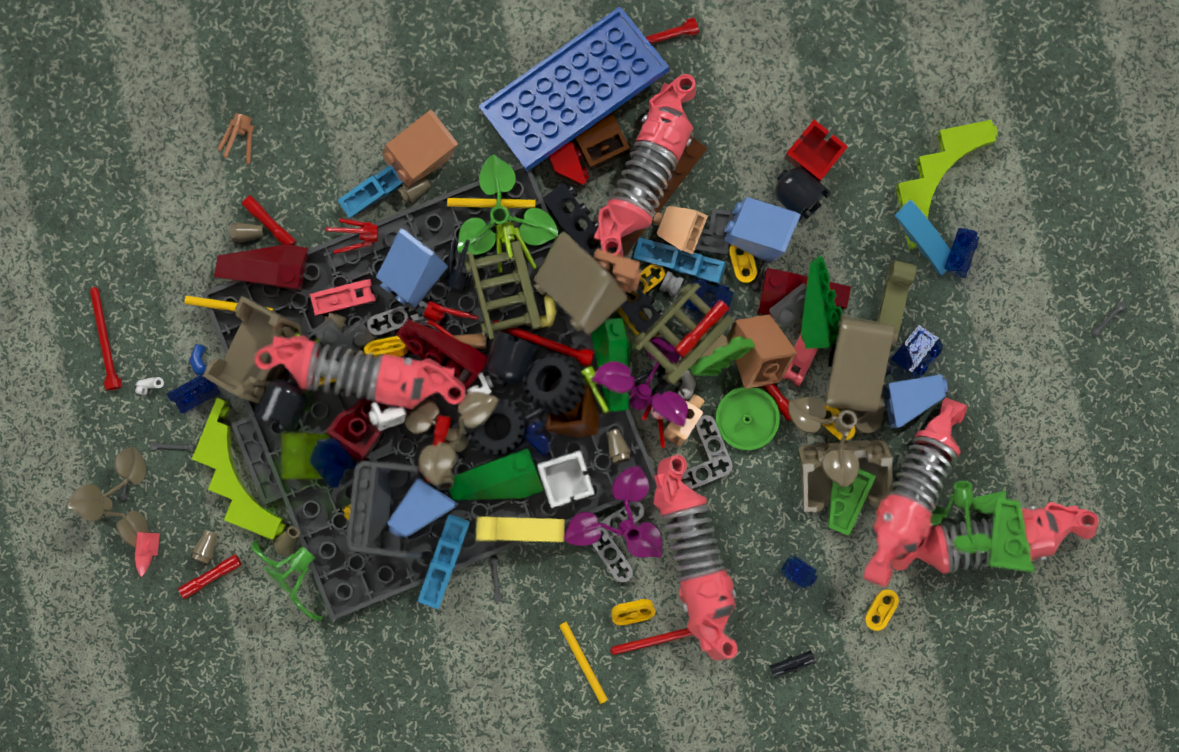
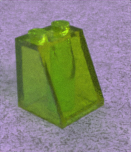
(297, 453)

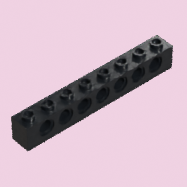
(565, 194)

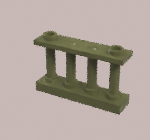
(519, 276)
(675, 371)

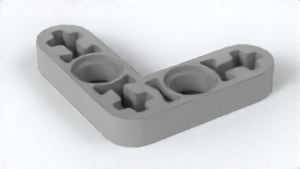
(384, 328)
(713, 457)
(609, 535)

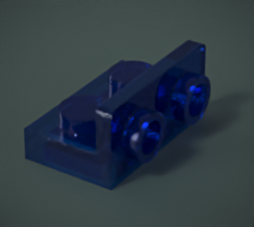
(962, 252)
(918, 351)
(193, 393)
(539, 442)
(331, 460)

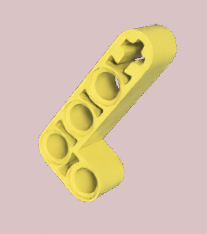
(520, 529)

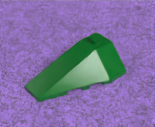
(820, 311)
(610, 344)
(501, 479)

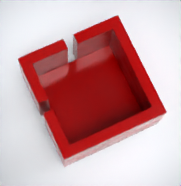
(815, 152)

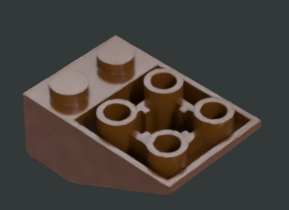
(602, 142)

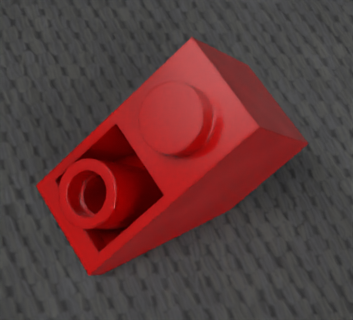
(567, 165)

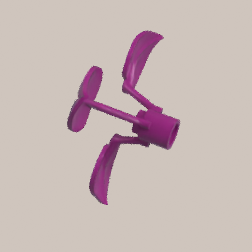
(618, 379)
(641, 539)

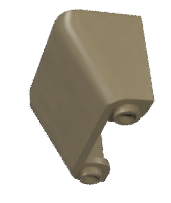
(578, 284)
(859, 364)
(238, 368)
(816, 485)

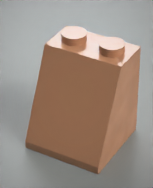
(420, 149)
(771, 353)

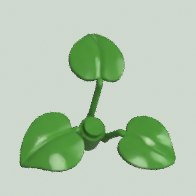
(536, 227)
(964, 499)
(299, 562)

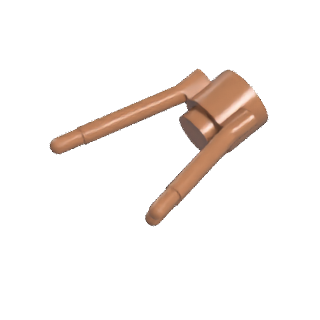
(239, 125)

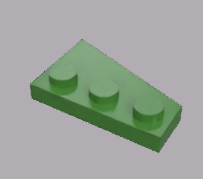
(722, 357)
(848, 501)
(1009, 538)

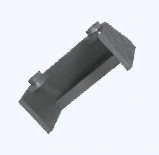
(371, 508)

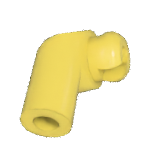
(550, 305)

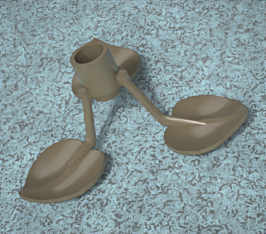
(438, 460)
(839, 466)
(92, 504)

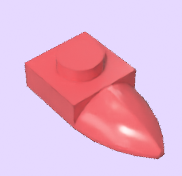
(146, 547)

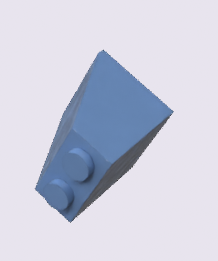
(761, 229)
(410, 269)
(912, 397)
(420, 508)

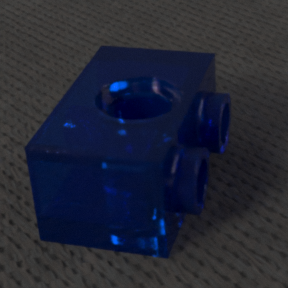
(720, 292)
(798, 572)

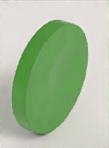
(747, 418)

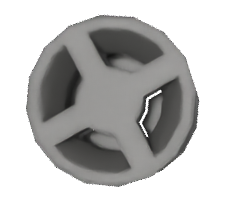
(671, 284)

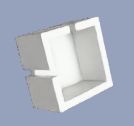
(565, 478)

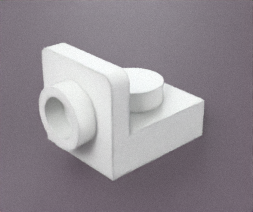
(487, 385)
(389, 417)

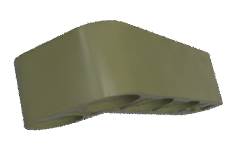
(896, 293)

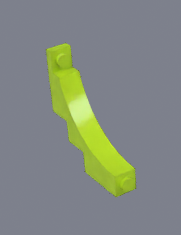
(953, 144)
(216, 452)

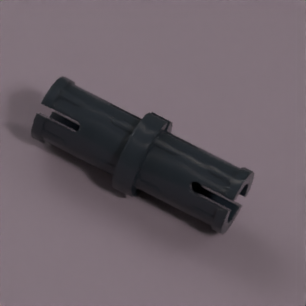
(792, 664)

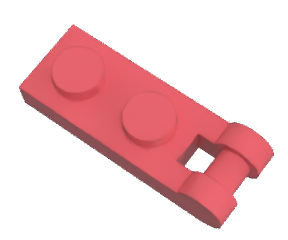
(342, 297)
(801, 360)

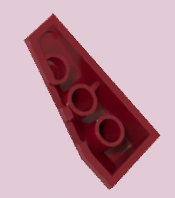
(270, 266)
(780, 283)
(444, 350)
(355, 429)

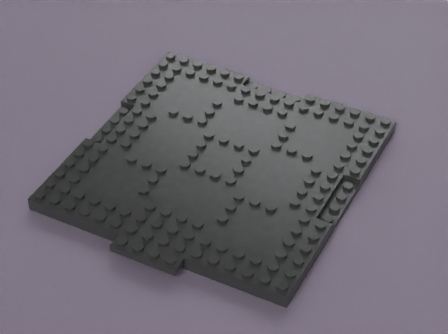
(358, 579)

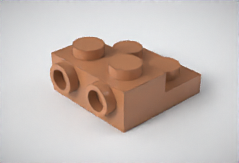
(621, 269)

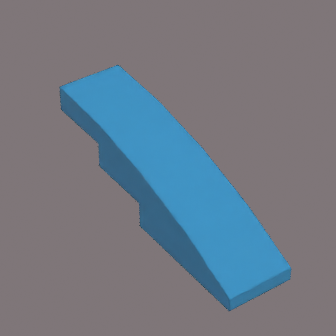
(370, 191)
(924, 236)
(679, 261)
(443, 561)

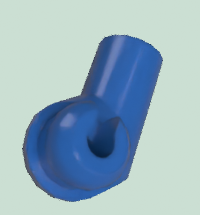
(196, 359)

